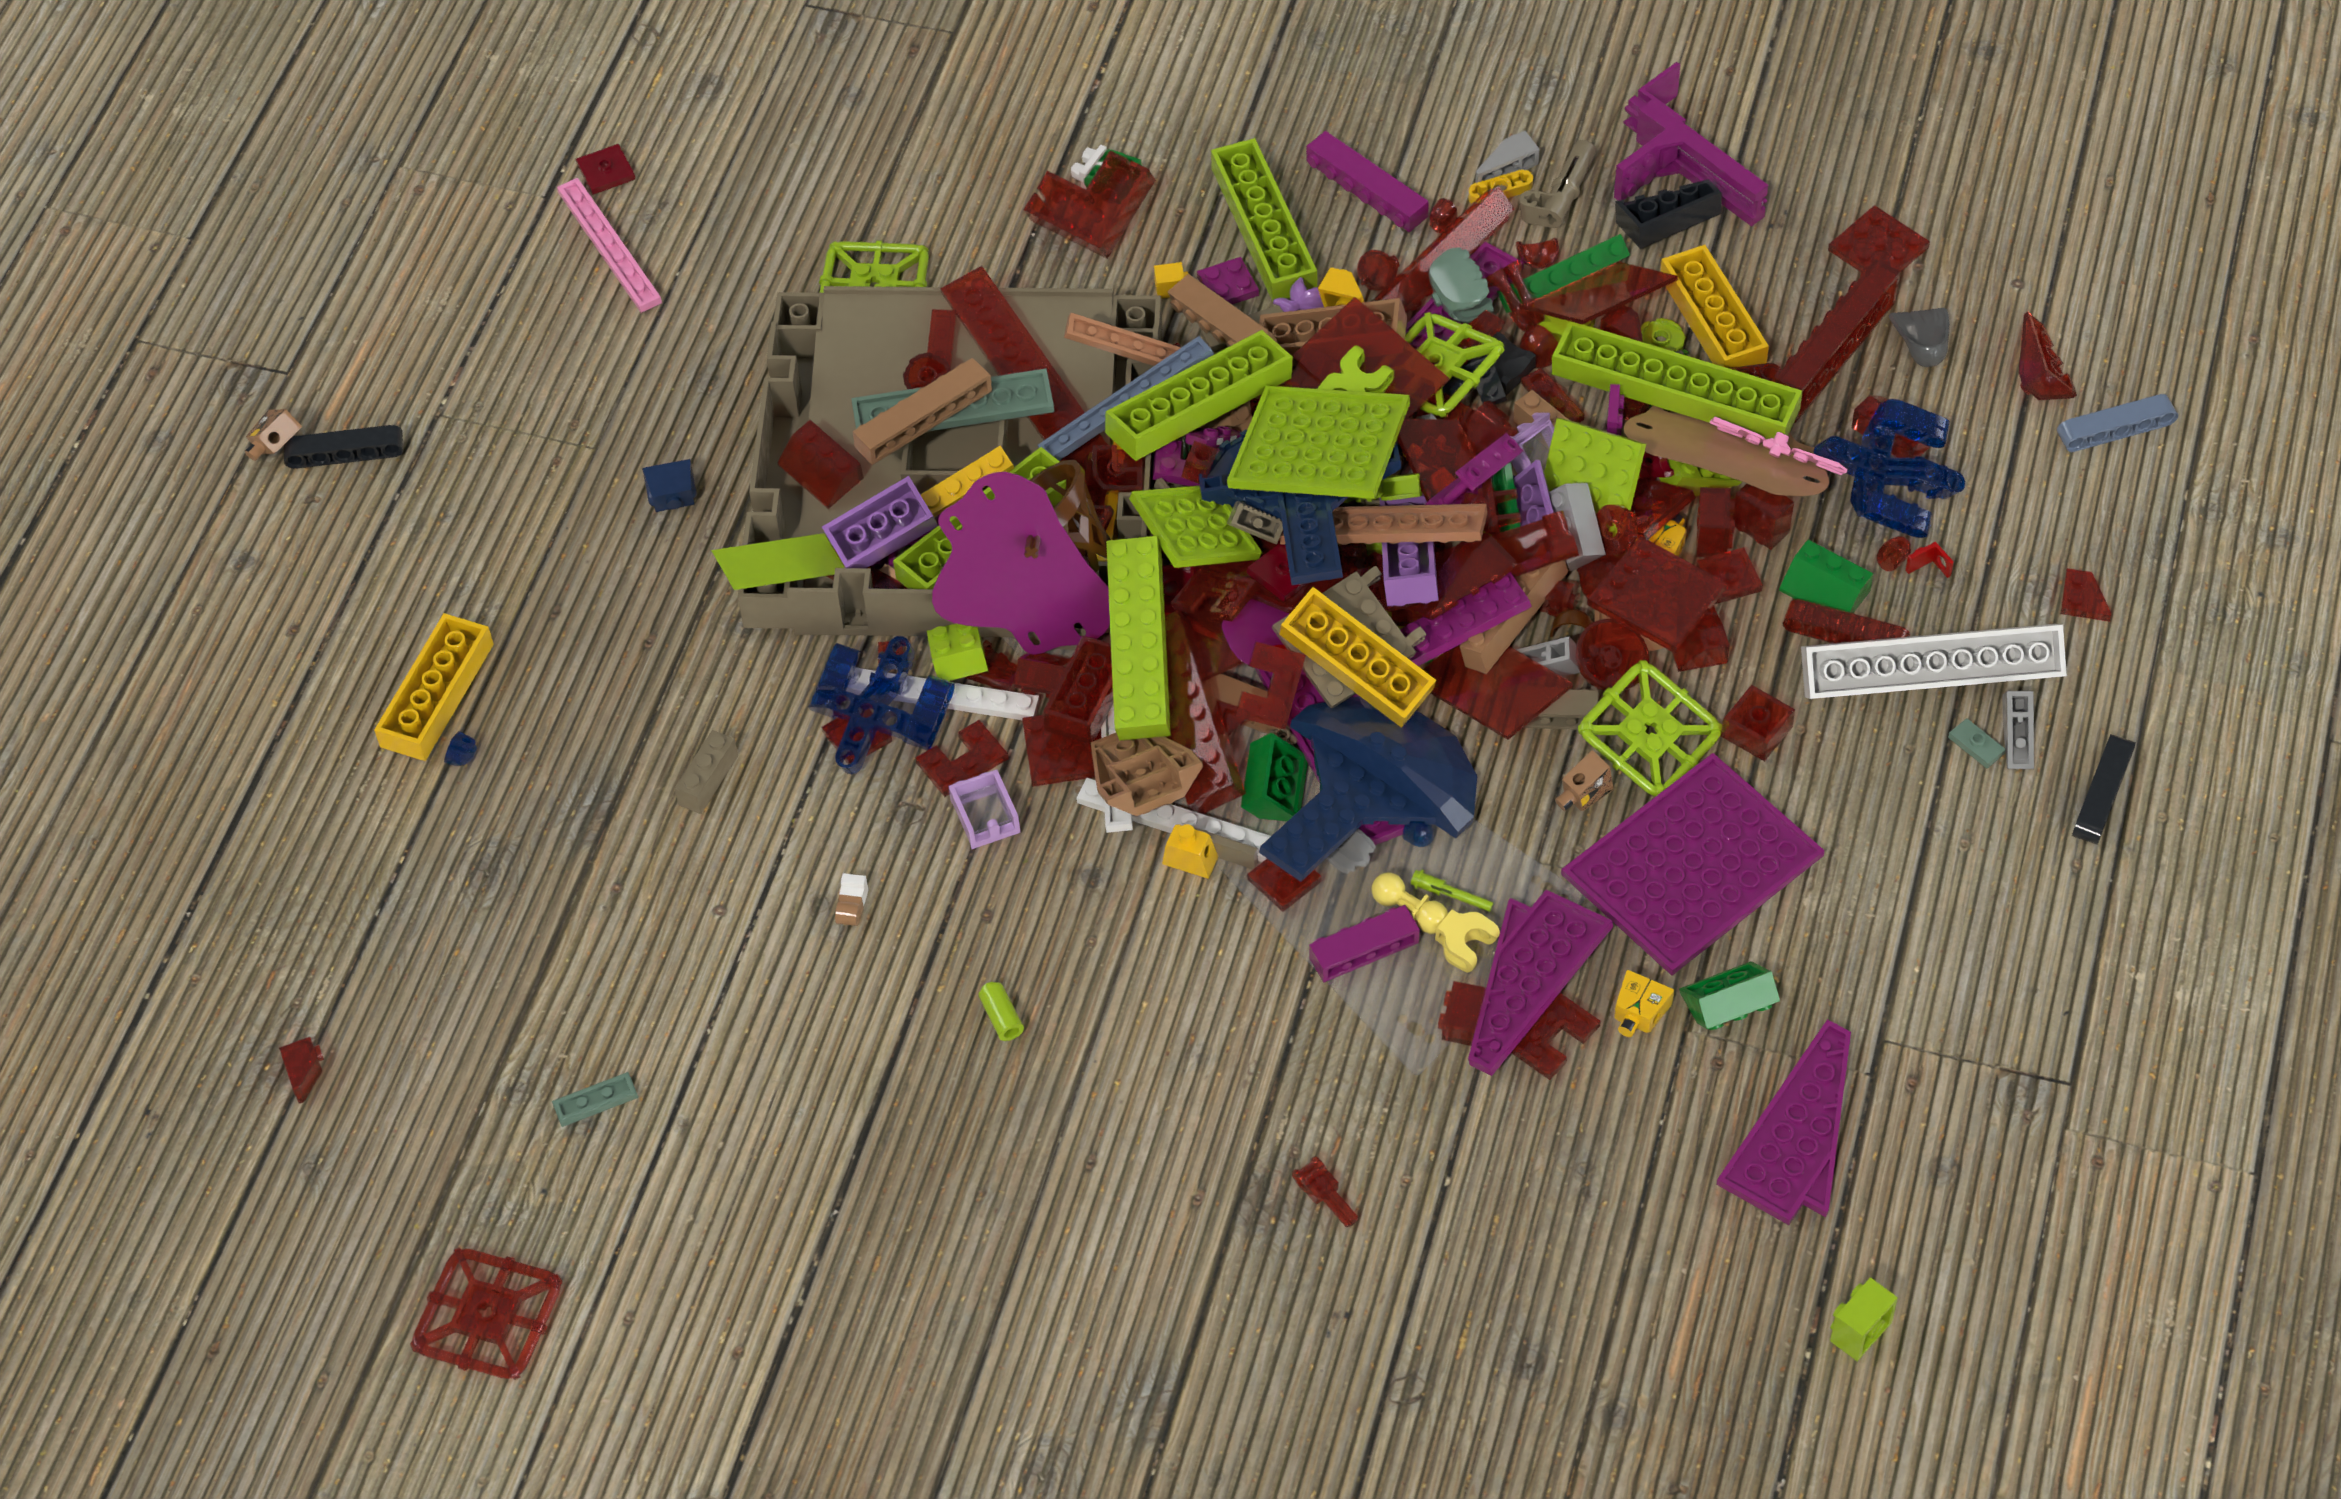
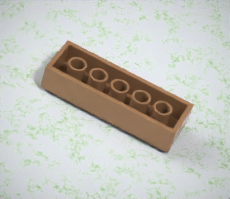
(1296, 327)

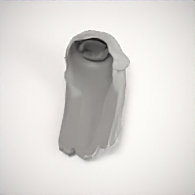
(1352, 852)

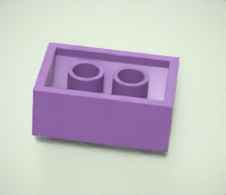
(1533, 494)

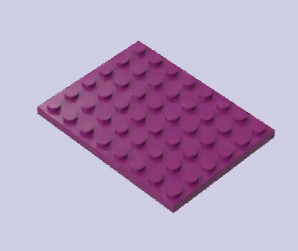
(1692, 863)

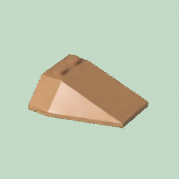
(1142, 772)

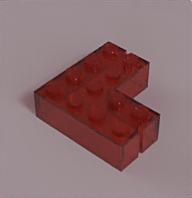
(1096, 214)

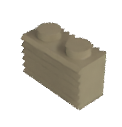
(1255, 522)

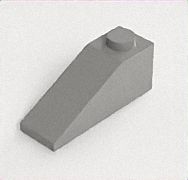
(1513, 154)
(1554, 655)
(2018, 729)

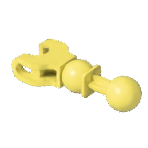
(1451, 928)

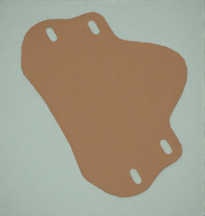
(1705, 446)

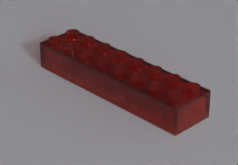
(1840, 333)
(1197, 719)

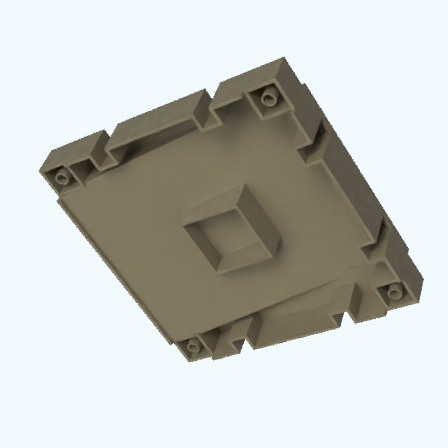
(859, 346)

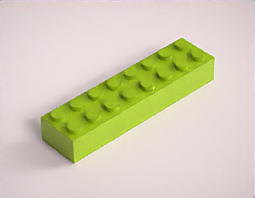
(1263, 218)
(1198, 395)
(924, 560)
(1138, 638)

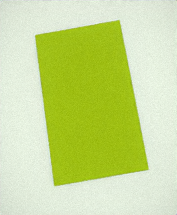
(778, 561)

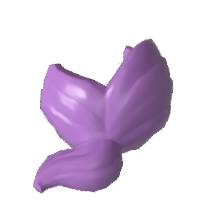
(1300, 298)

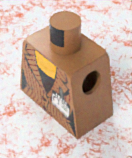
(271, 433)
(1586, 783)

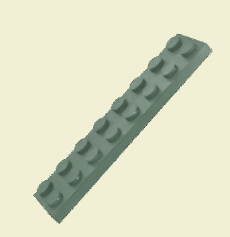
(1010, 398)

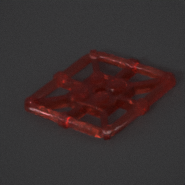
(493, 1328)

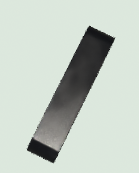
(343, 446)
(2103, 789)

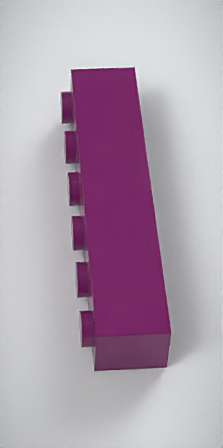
(1367, 181)

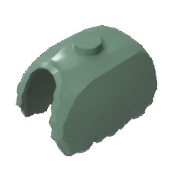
(1459, 286)

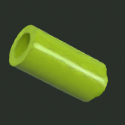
(1001, 1011)

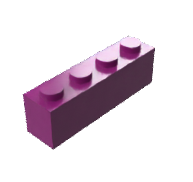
(1363, 943)

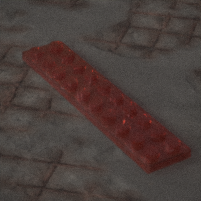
(1012, 349)

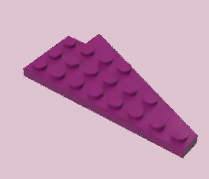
(1531, 966)
(1794, 1142)

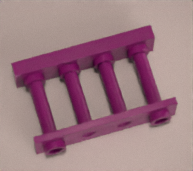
(1478, 470)

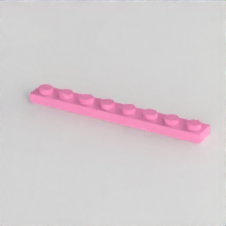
(609, 245)

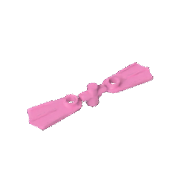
(1778, 445)

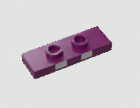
(1213, 437)

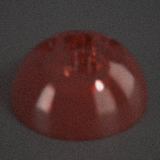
(1616, 646)

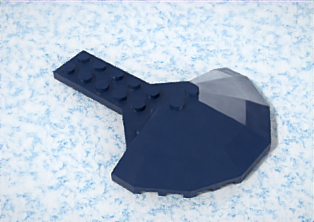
(1304, 517)
(1372, 774)

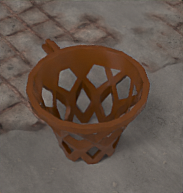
(1085, 530)

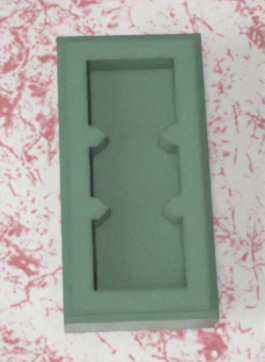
(1976, 743)

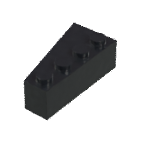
(1668, 212)

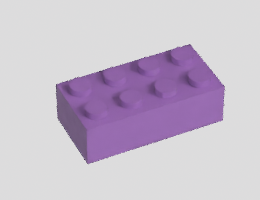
(880, 525)

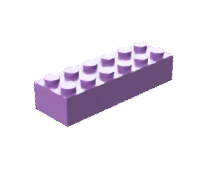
(1409, 566)

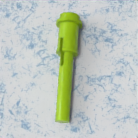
(1438, 886)

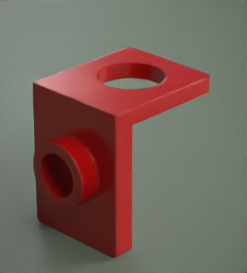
(1928, 554)

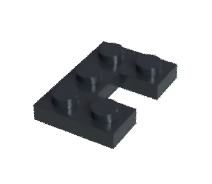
(1489, 387)

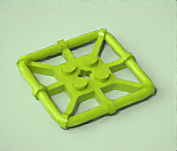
(865, 273)
(1453, 357)
(1649, 713)

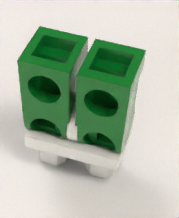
(1093, 160)

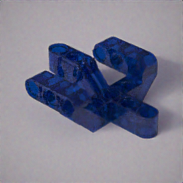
(1913, 423)
(914, 729)

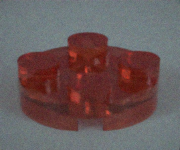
(1626, 528)

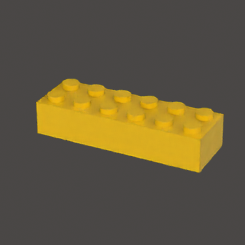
(1714, 310)
(1357, 657)
(434, 687)

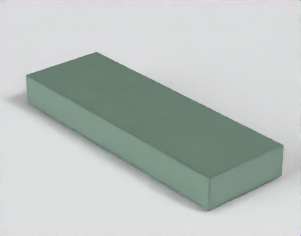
(595, 1099)

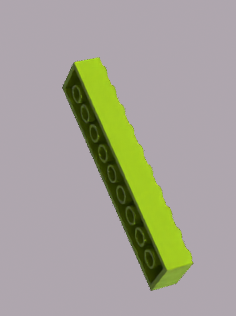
(1674, 381)

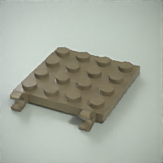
(1357, 600)

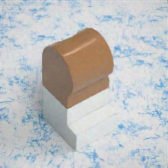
(851, 899)

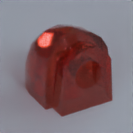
(1442, 215)
(1893, 553)

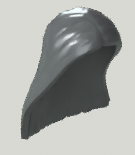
(1924, 334)

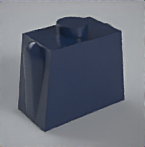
(670, 485)

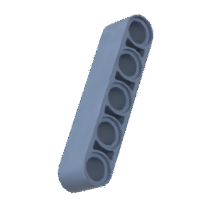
(2117, 422)

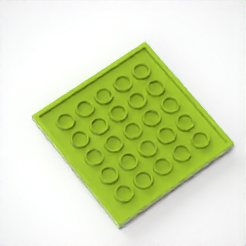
(1319, 442)

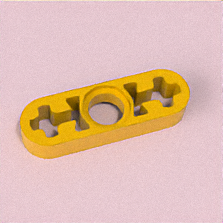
(1514, 189)

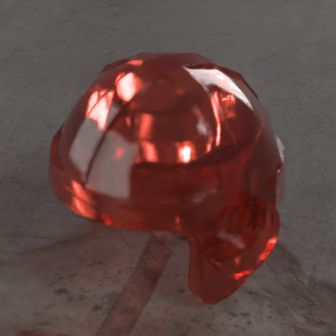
(1377, 269)

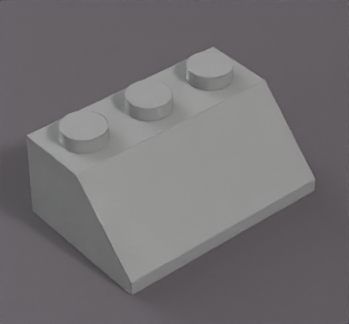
(1581, 521)

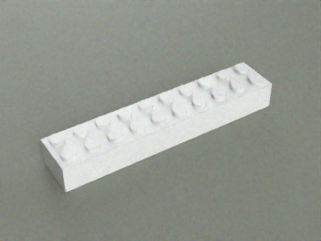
(1933, 661)

